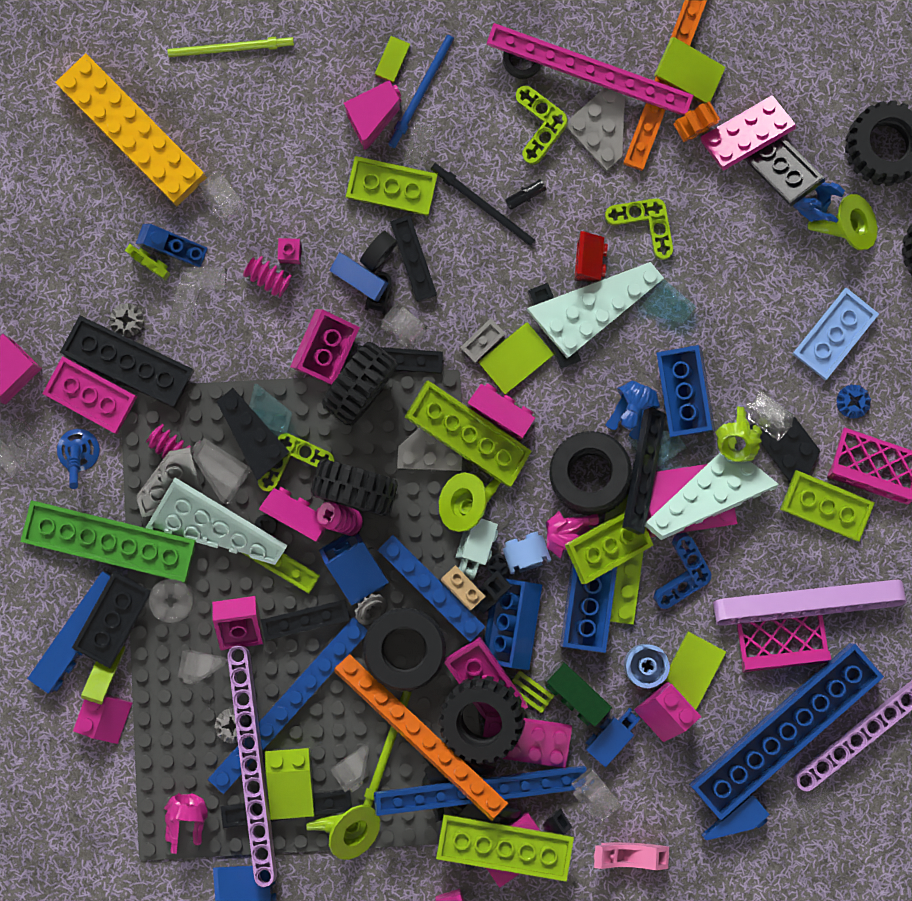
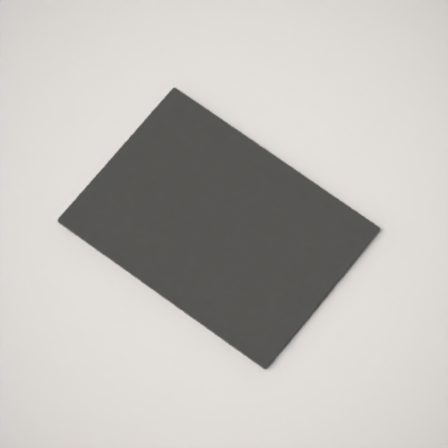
(177, 719)

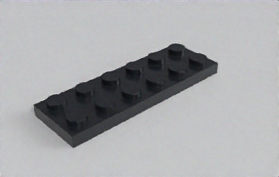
(127, 361)

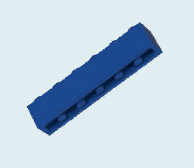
(431, 588)
(60, 654)

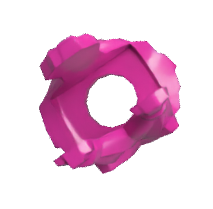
(563, 530)
(184, 808)

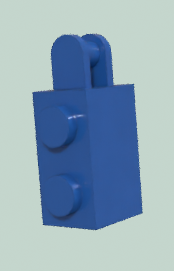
(611, 737)

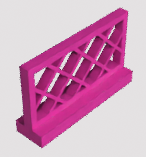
(867, 481)
(788, 659)

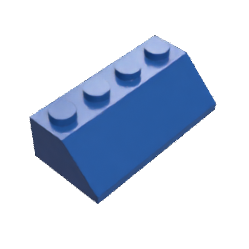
(685, 391)
(588, 612)
(513, 625)

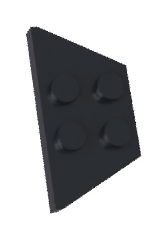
(792, 451)

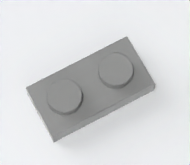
(482, 340)

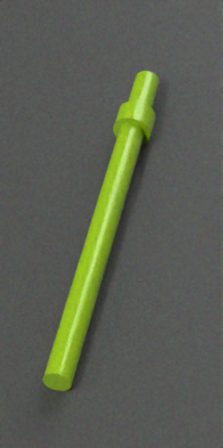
(271, 43)
(369, 793)

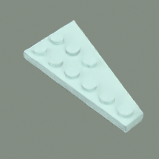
(583, 313)
(711, 492)
(209, 523)

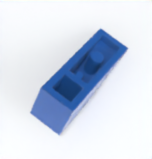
(742, 818)

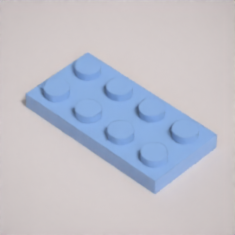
(835, 333)

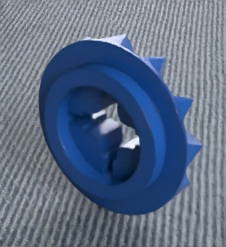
(843, 400)

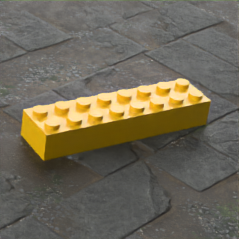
(131, 130)

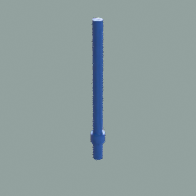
(402, 126)

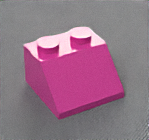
(237, 622)
(103, 721)

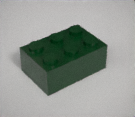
(577, 694)

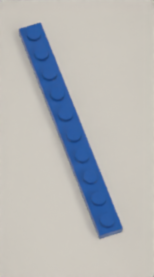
(292, 700)
(449, 795)

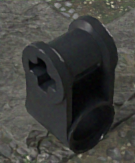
(384, 300)

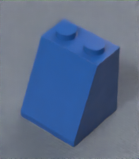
(353, 567)
(239, 885)

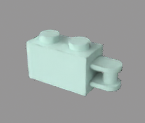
(476, 547)

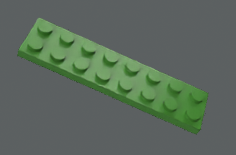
(108, 541)

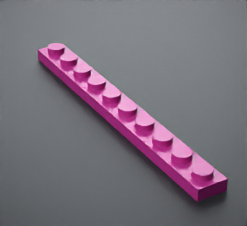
(589, 69)

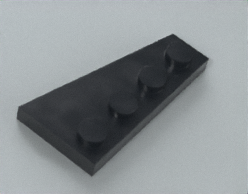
(253, 436)

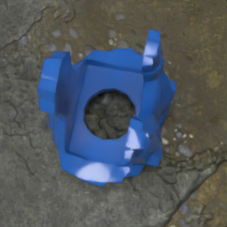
(815, 208)
(630, 408)

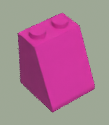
(373, 111)
(15, 368)
(667, 712)

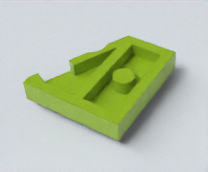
(142, 257)

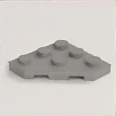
(600, 127)
(427, 453)
(177, 465)

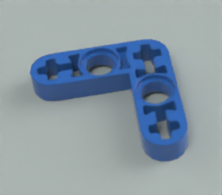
(690, 575)

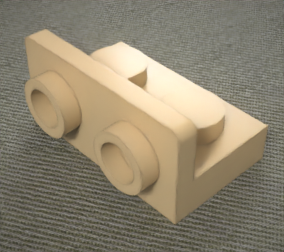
(462, 588)

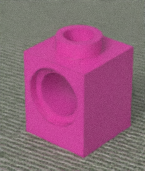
(289, 251)

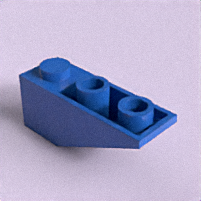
(171, 245)

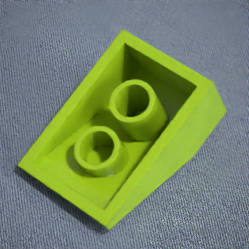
(289, 783)

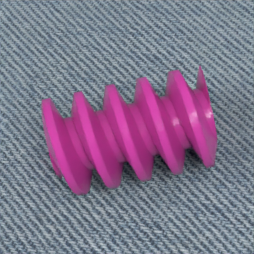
(267, 276)
(164, 442)
(339, 518)

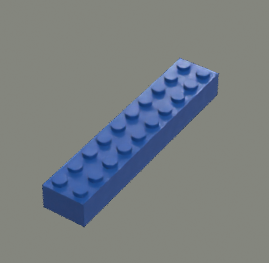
(786, 730)

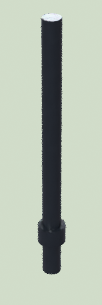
(450, 179)

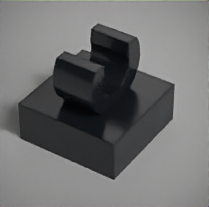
(558, 822)

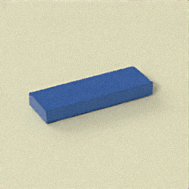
(358, 276)

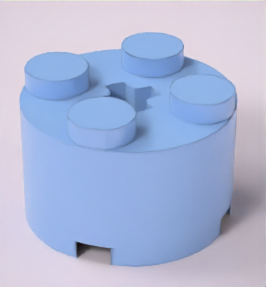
(526, 553)
(651, 677)

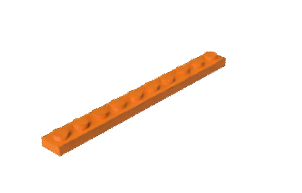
(653, 115)
(421, 737)

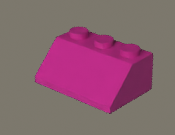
(325, 346)
(501, 411)
(293, 513)

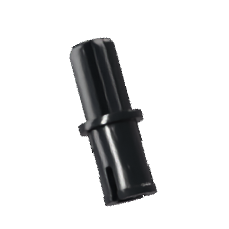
(525, 194)

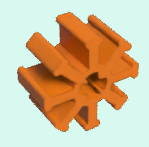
(696, 121)

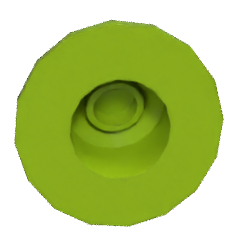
(855, 223)
(465, 501)
(349, 832)

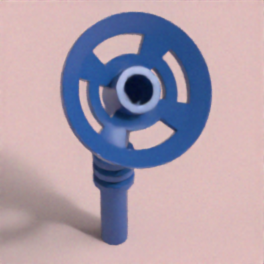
(78, 453)

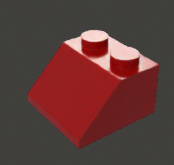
(590, 257)

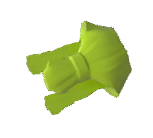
(741, 428)

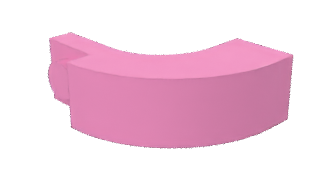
(631, 855)

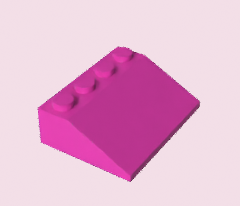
(669, 483)

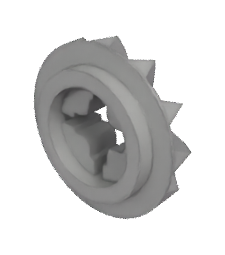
(132, 327)
(368, 617)
(224, 719)

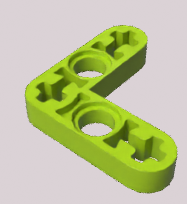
(547, 118)
(653, 219)
(297, 444)

